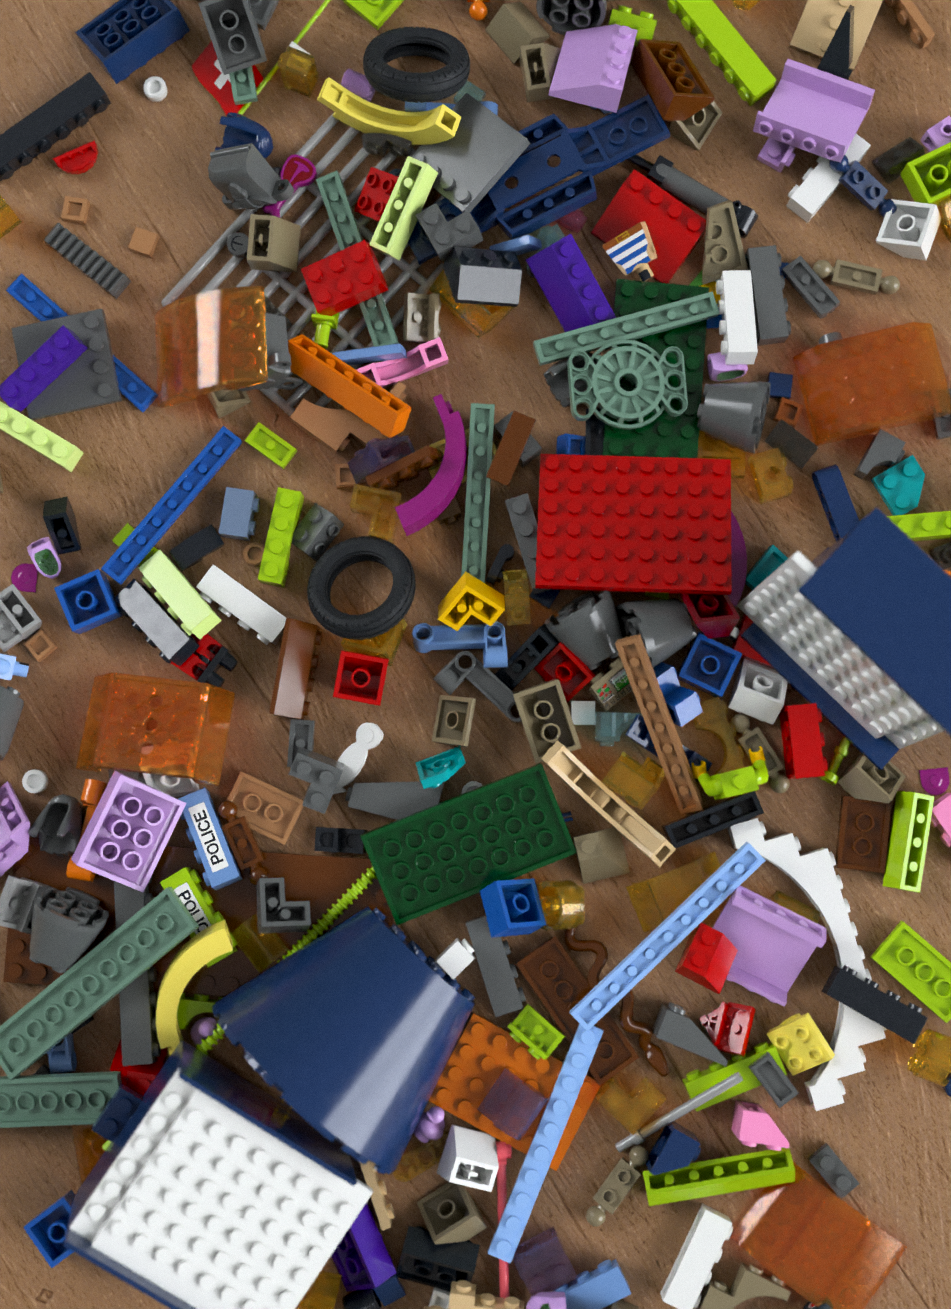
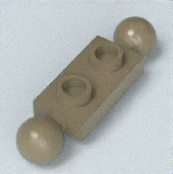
(856, 277)
(754, 739)
(617, 1186)

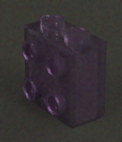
(379, 455)

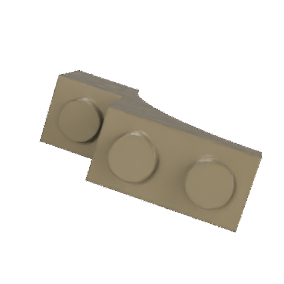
(748, 1283)

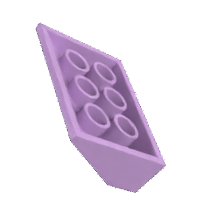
(594, 66)
(128, 831)

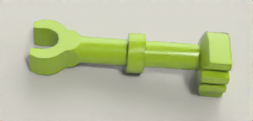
(840, 753)

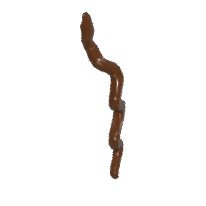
(652, 1052)

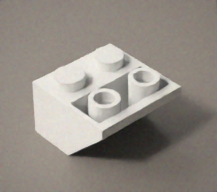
(469, 1158)

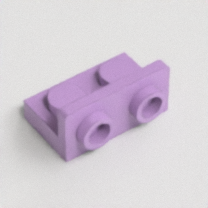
(776, 154)

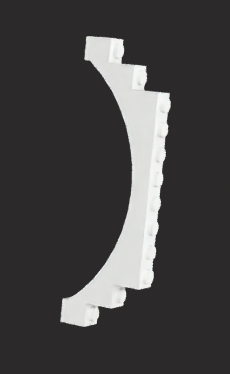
(817, 879)

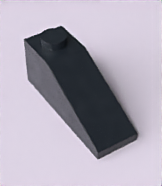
(840, 50)
(527, 657)

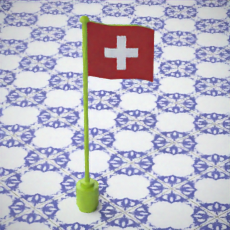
(219, 86)

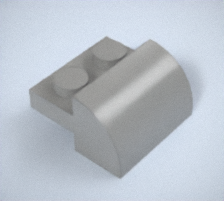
(16, 618)
(18, 902)

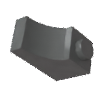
(882, 451)

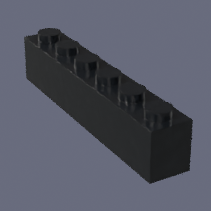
(50, 124)

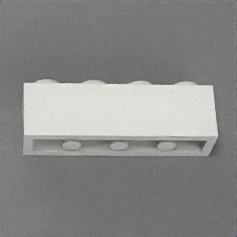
(821, 182)
(738, 317)
(243, 604)
(696, 1258)

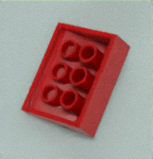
(671, 224)

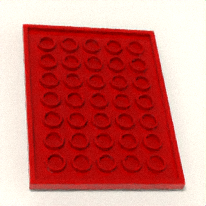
(634, 524)

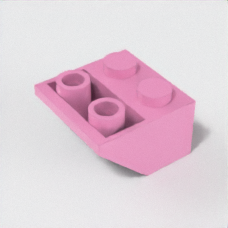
(754, 1126)

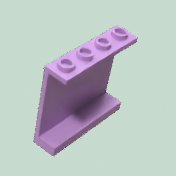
(814, 111)
(769, 942)

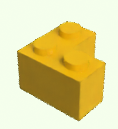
(470, 598)

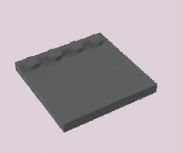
(474, 156)
(88, 380)

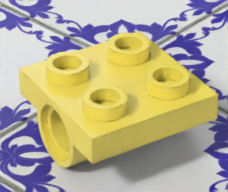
(800, 1043)

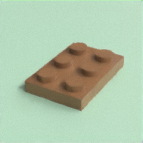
(266, 807)

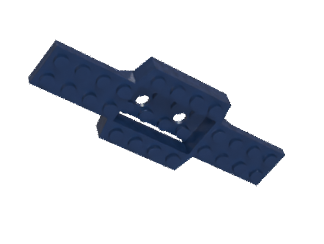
(580, 149)

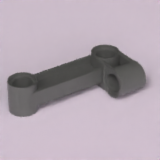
(482, 678)

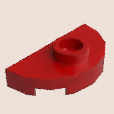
(79, 159)

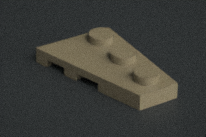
(722, 243)

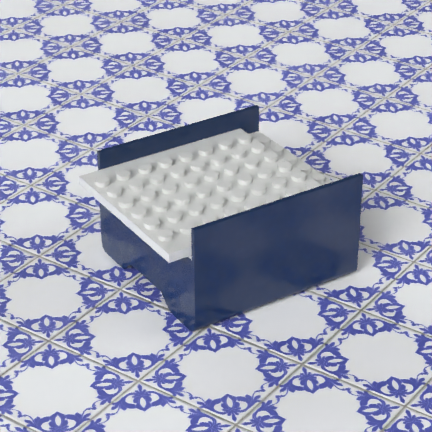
(862, 636)
(212, 1192)

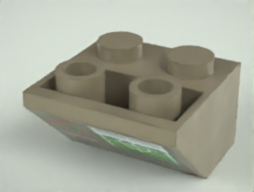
(611, 687)

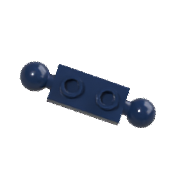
(863, 186)

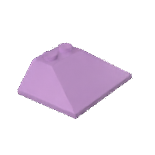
(13, 828)

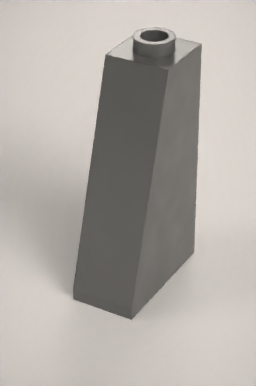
(393, 798)

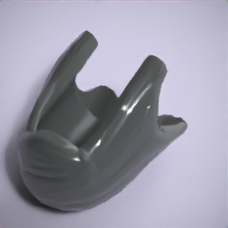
(557, 378)
(59, 825)

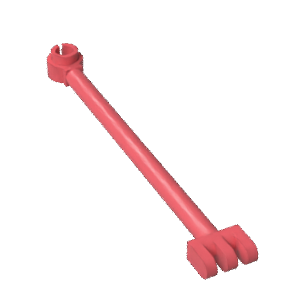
(503, 1153)

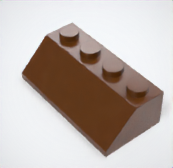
(670, 79)
(295, 669)

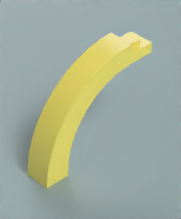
(419, 127)
(190, 958)

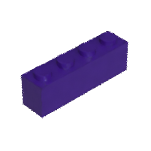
(41, 368)

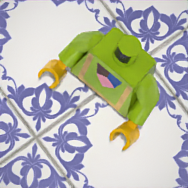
(734, 781)

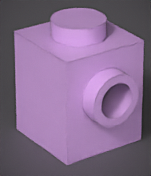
(937, 135)

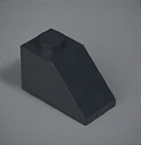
(62, 525)

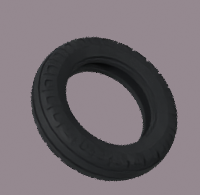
(416, 86)
(378, 620)

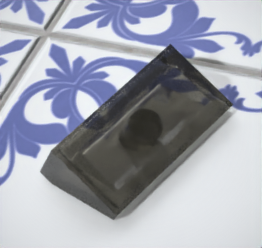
(894, 160)
(791, 444)

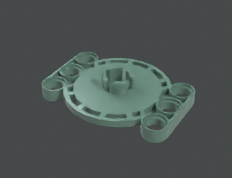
(640, 370)

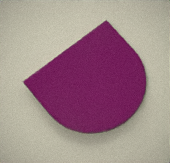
(25, 577)
(935, 780)

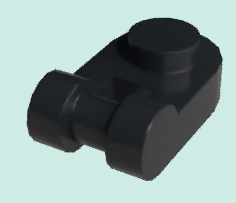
(504, 555)

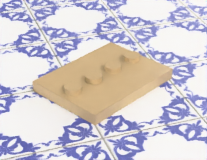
(822, 19)

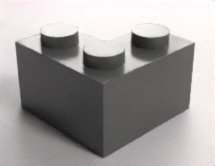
(444, 235)
(322, 775)
(275, 914)

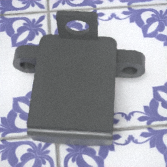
(246, 178)
(277, 356)

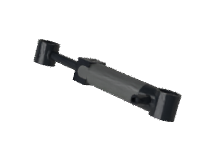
(692, 191)

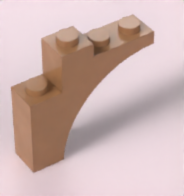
(334, 426)

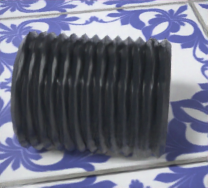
(362, 1300)

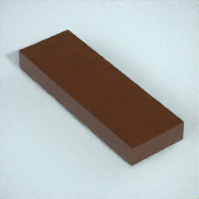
(511, 448)

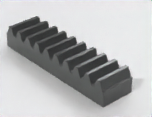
(87, 260)

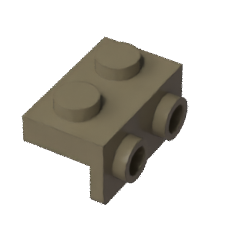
(421, 317)

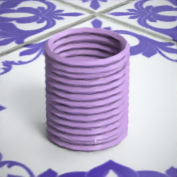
(357, 84)

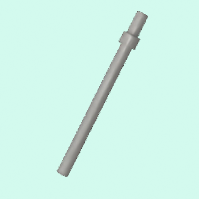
(642, 1133)

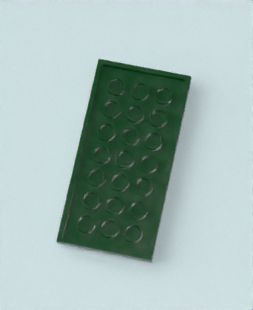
(666, 434)
(468, 843)

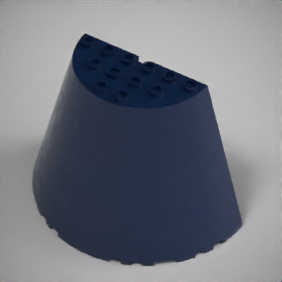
(352, 1033)

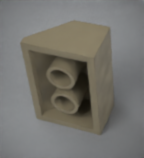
(546, 718)

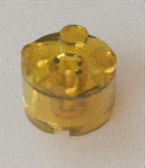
(562, 904)
(931, 1057)

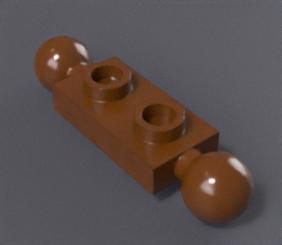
(242, 841)

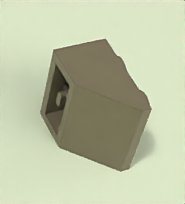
(538, 68)
(273, 244)

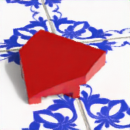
(730, 1027)

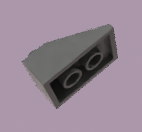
(233, 33)
(678, 1029)

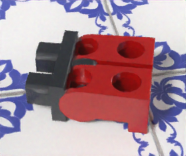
(209, 659)

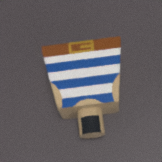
(633, 251)

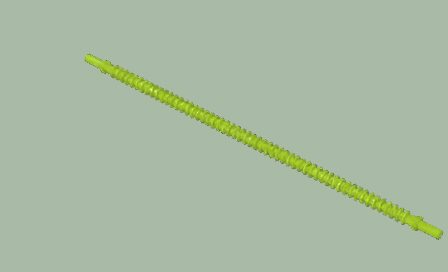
(312, 935)

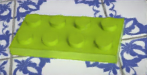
(917, 968)

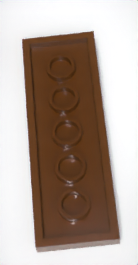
(560, 988)

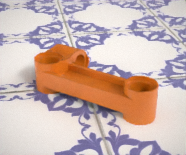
(90, 798)

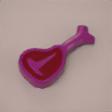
(299, 173)

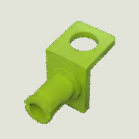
(323, 325)

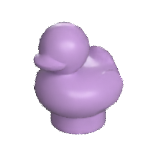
(202, 1029)
(430, 1125)

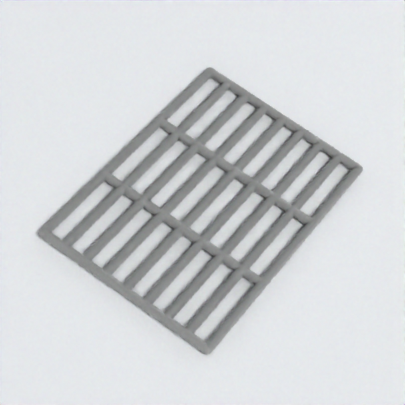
(280, 279)

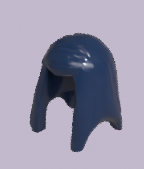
(242, 131)

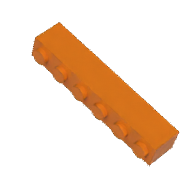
(348, 386)

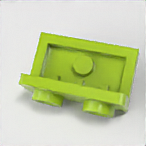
(642, 23)
(535, 1032)

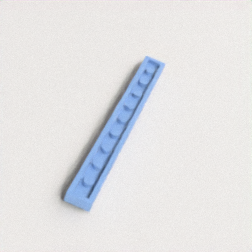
(667, 936)
(545, 1143)

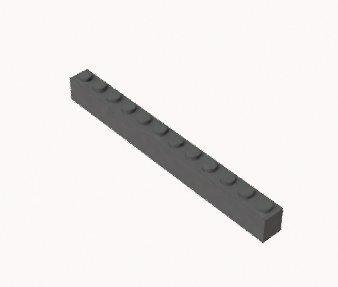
(138, 998)

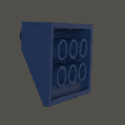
(132, 34)

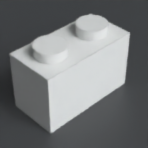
(456, 957)

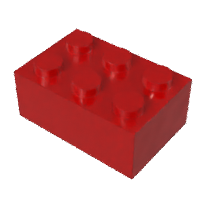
(344, 279)
(802, 741)

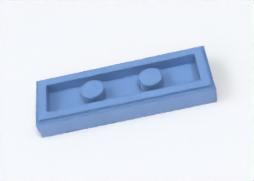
(372, 354)

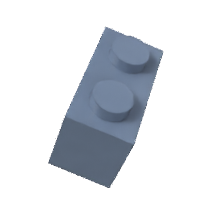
(238, 514)

